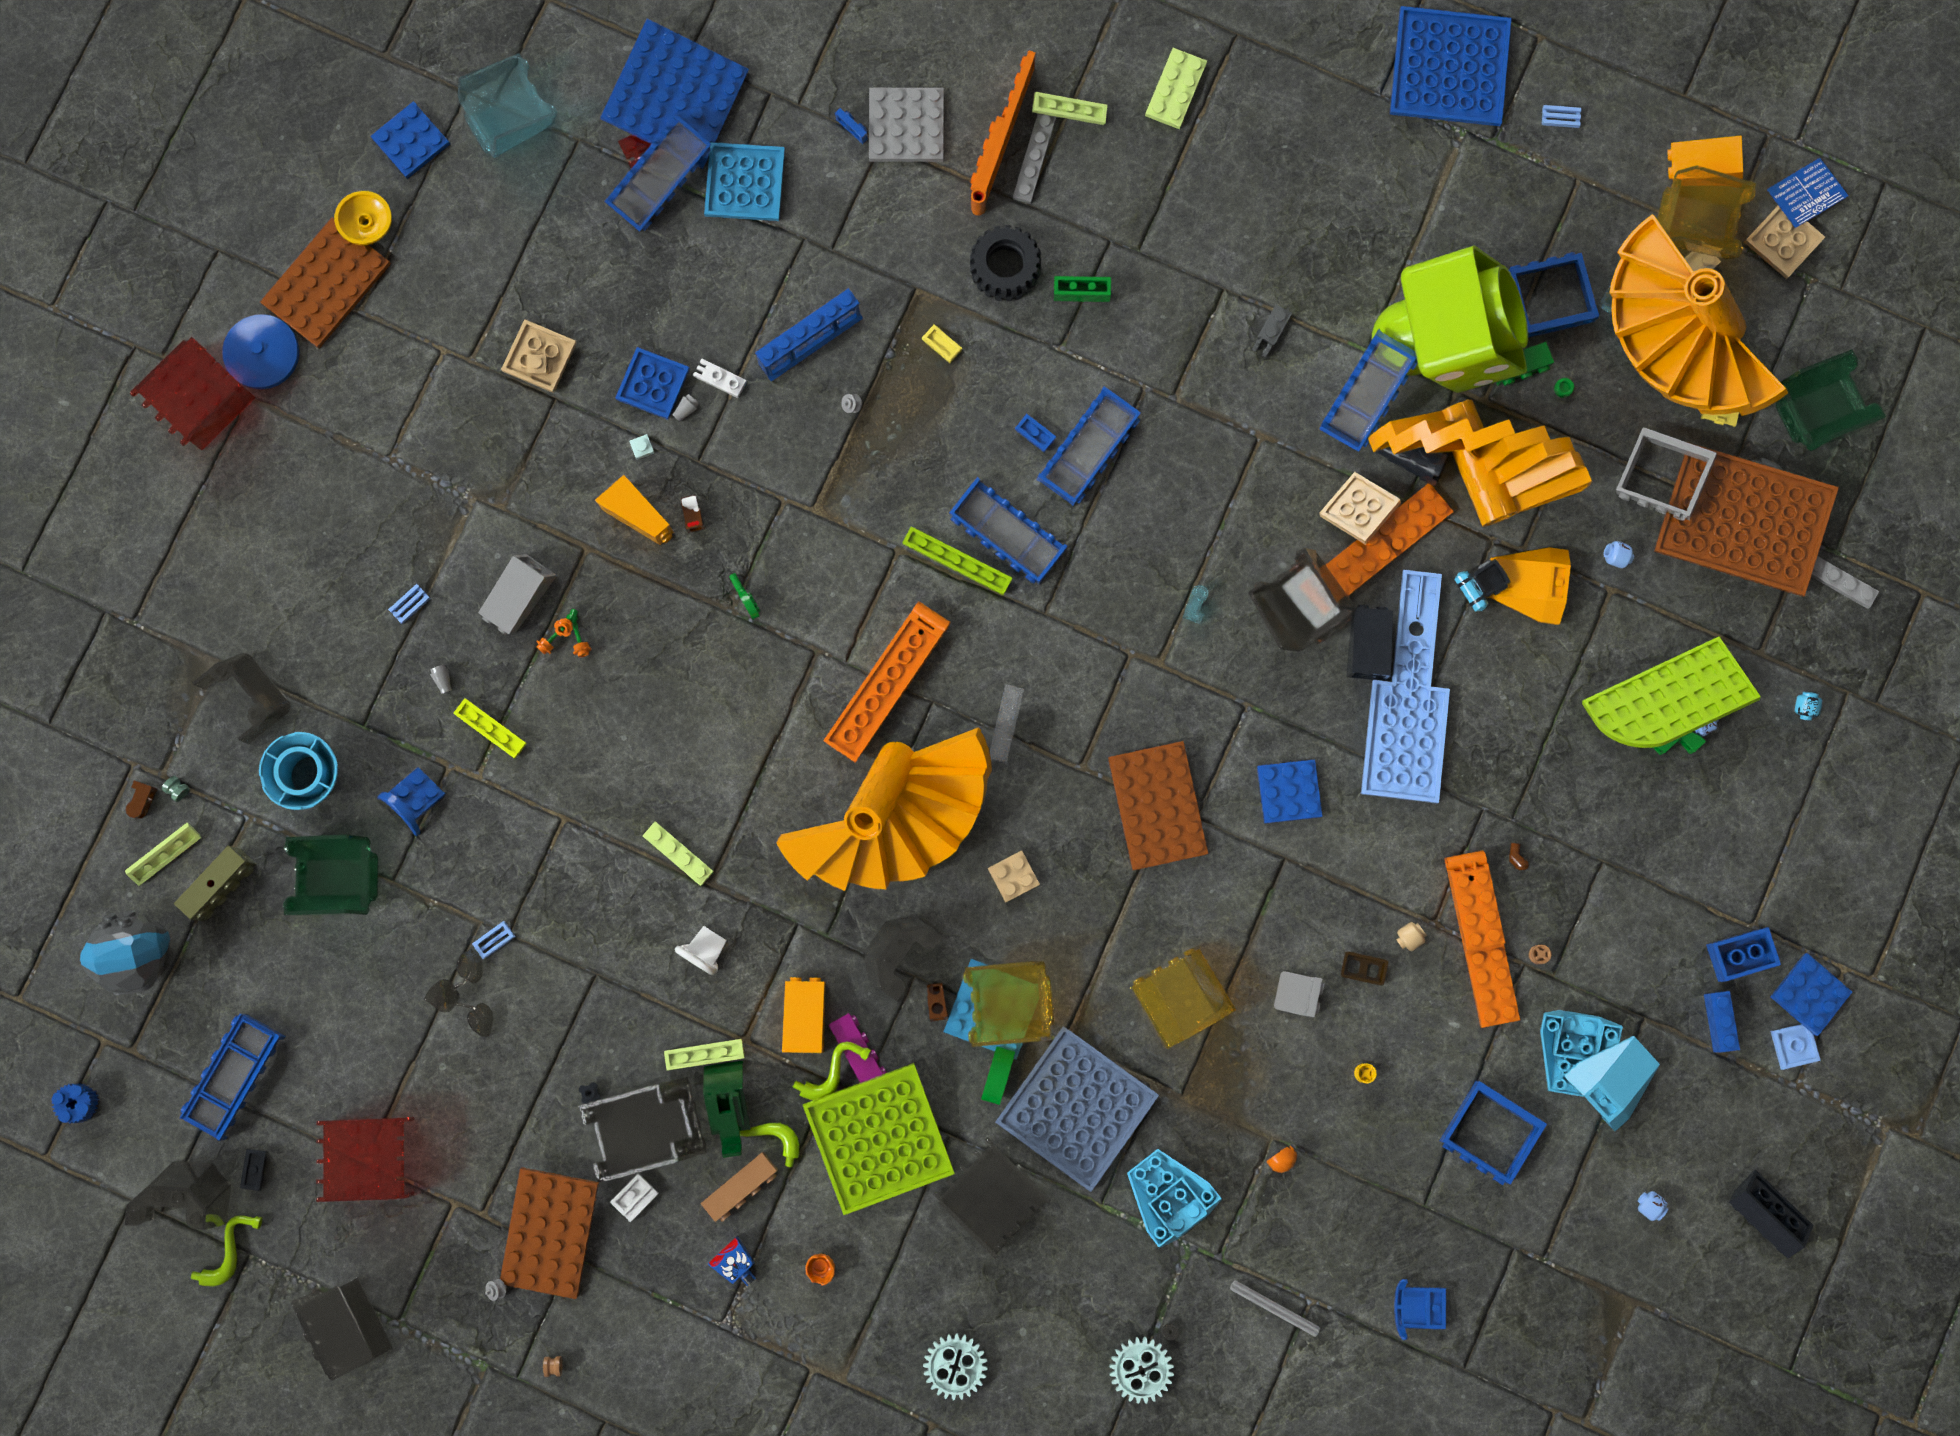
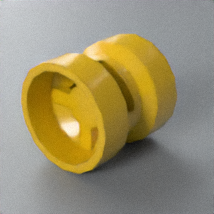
(1368, 1073)

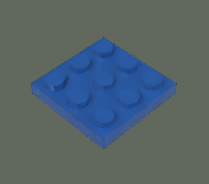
(410, 140)
(652, 383)
(1289, 791)
(1811, 994)

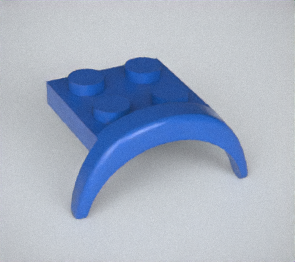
(413, 798)
(1419, 1308)

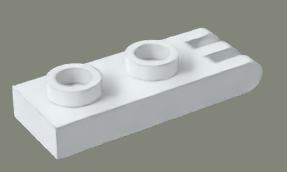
(720, 378)

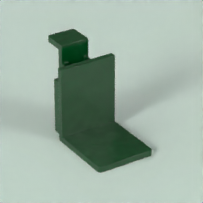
(726, 1105)

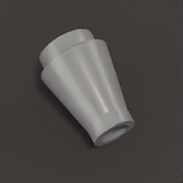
(685, 407)
(441, 678)

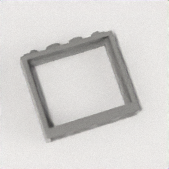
(1678, 446)

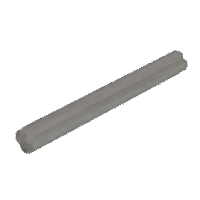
(1275, 1308)

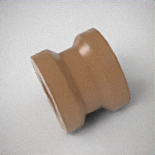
(1542, 952)
(552, 1366)

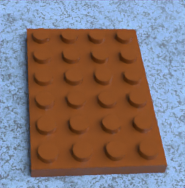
(324, 284)
(1157, 805)
(549, 1233)

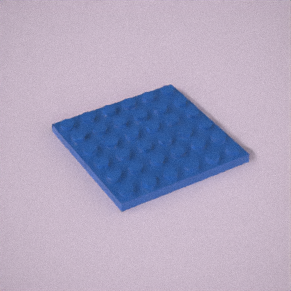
(1450, 66)
(671, 78)

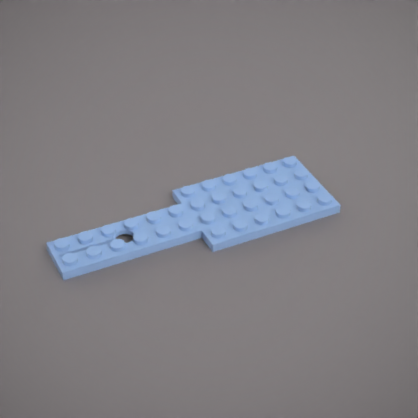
(1408, 714)

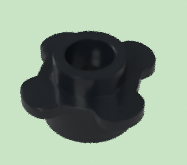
(594, 1093)

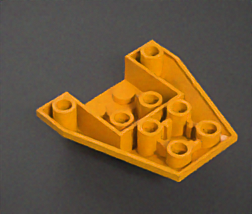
(1537, 583)

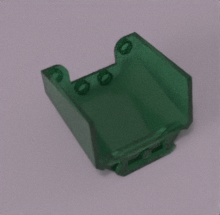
(1825, 403)
(332, 875)

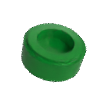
(1564, 387)

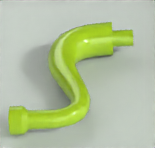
(812, 1091)
(784, 1132)
(227, 1269)

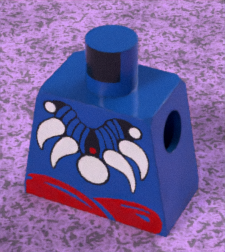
(734, 1262)

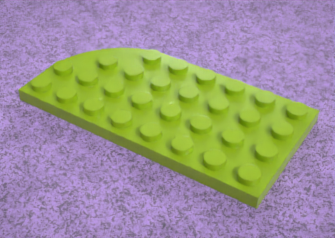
(1673, 697)

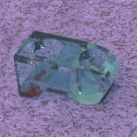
(1197, 597)

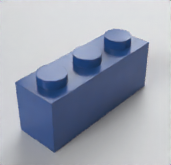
(1721, 1021)

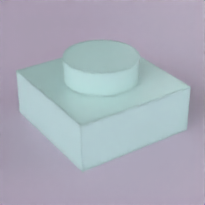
(641, 447)

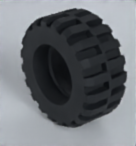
(1005, 240)

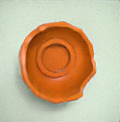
(1283, 1160)
(820, 1269)

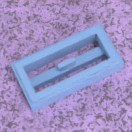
(1561, 109)
(402, 600)
(507, 931)

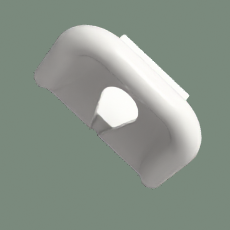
(703, 950)

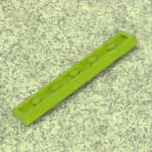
(957, 561)

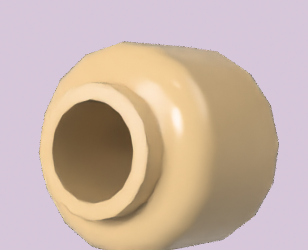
(1411, 936)

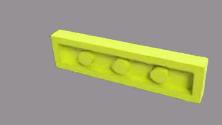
(490, 728)

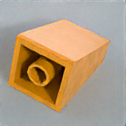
(1715, 154)
(631, 508)
(804, 1016)

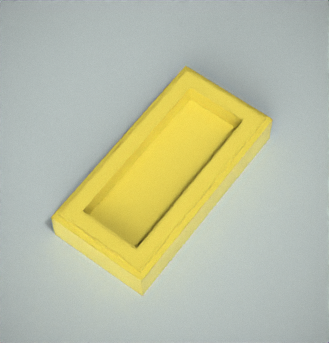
(942, 343)

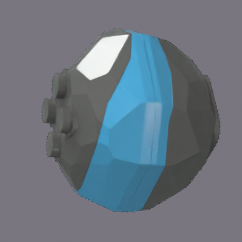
(126, 953)

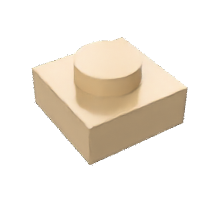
(537, 364)

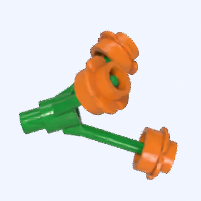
(564, 627)

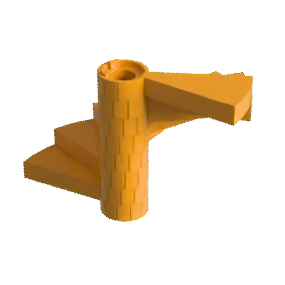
(1685, 329)
(1499, 468)
(902, 818)

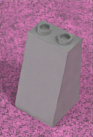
(516, 593)

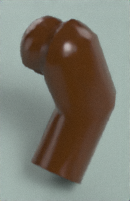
(1516, 859)

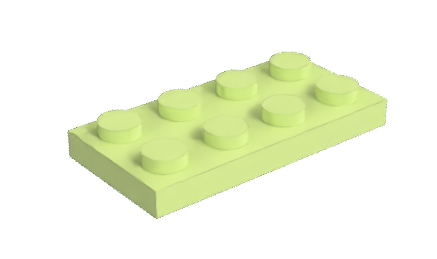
(1176, 88)

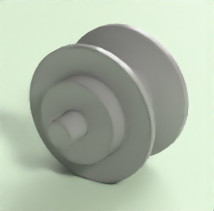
(851, 403)
(495, 1289)

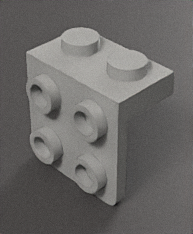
(1298, 994)

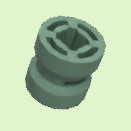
(175, 788)

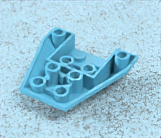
(1569, 1039)
(1614, 1079)
(1170, 1197)

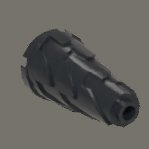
(1417, 461)

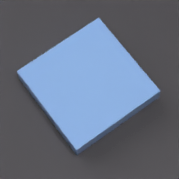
(1795, 1046)

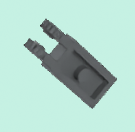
(1272, 328)

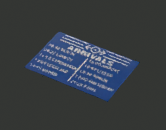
(1807, 192)

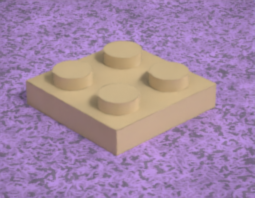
(1013, 876)

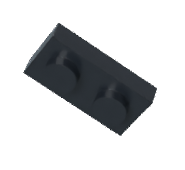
(253, 1169)

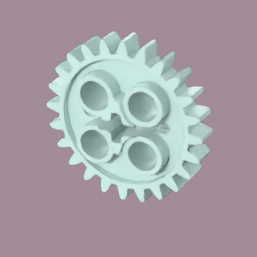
(972, 1372)
(1149, 1387)

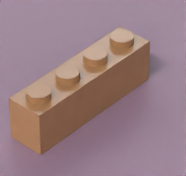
(742, 1184)

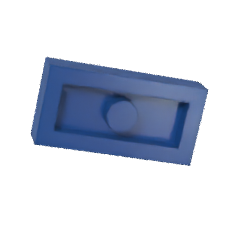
(849, 124)
(1035, 433)

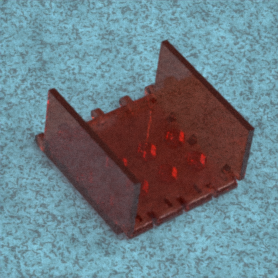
(193, 393)
(362, 1159)

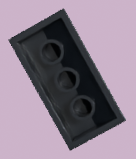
(1771, 1214)

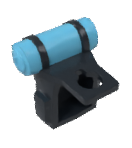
(1483, 583)

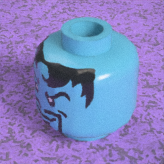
(1808, 705)

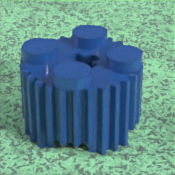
(65, 1099)

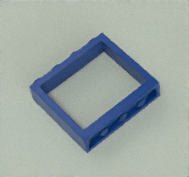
(1565, 322)
(1538, 1127)

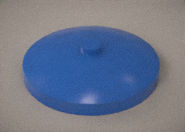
(261, 351)

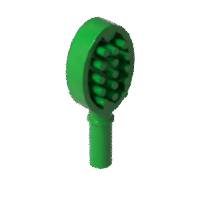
(746, 598)

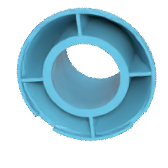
(278, 764)

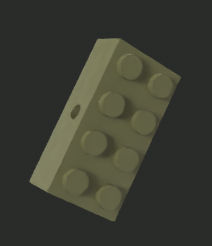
(215, 884)

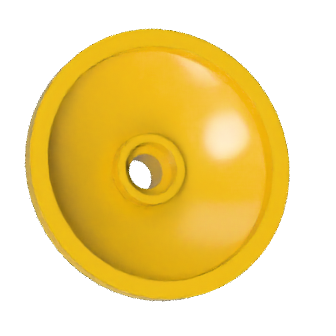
(357, 209)

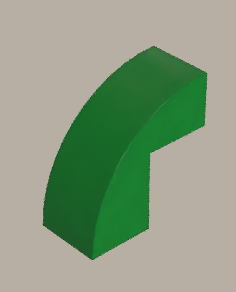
(1689, 742)
(998, 1075)

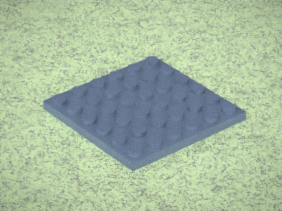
(1077, 1108)

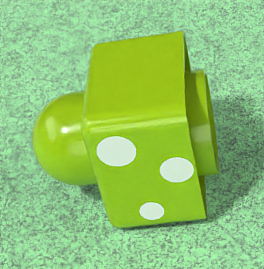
(1460, 320)

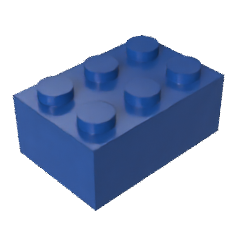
(1743, 954)

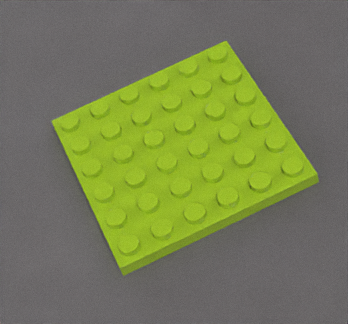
(878, 1139)

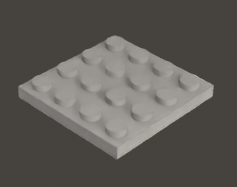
(906, 124)

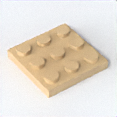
(1782, 243)
(536, 341)
(1360, 508)

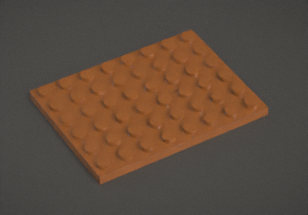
(1749, 521)

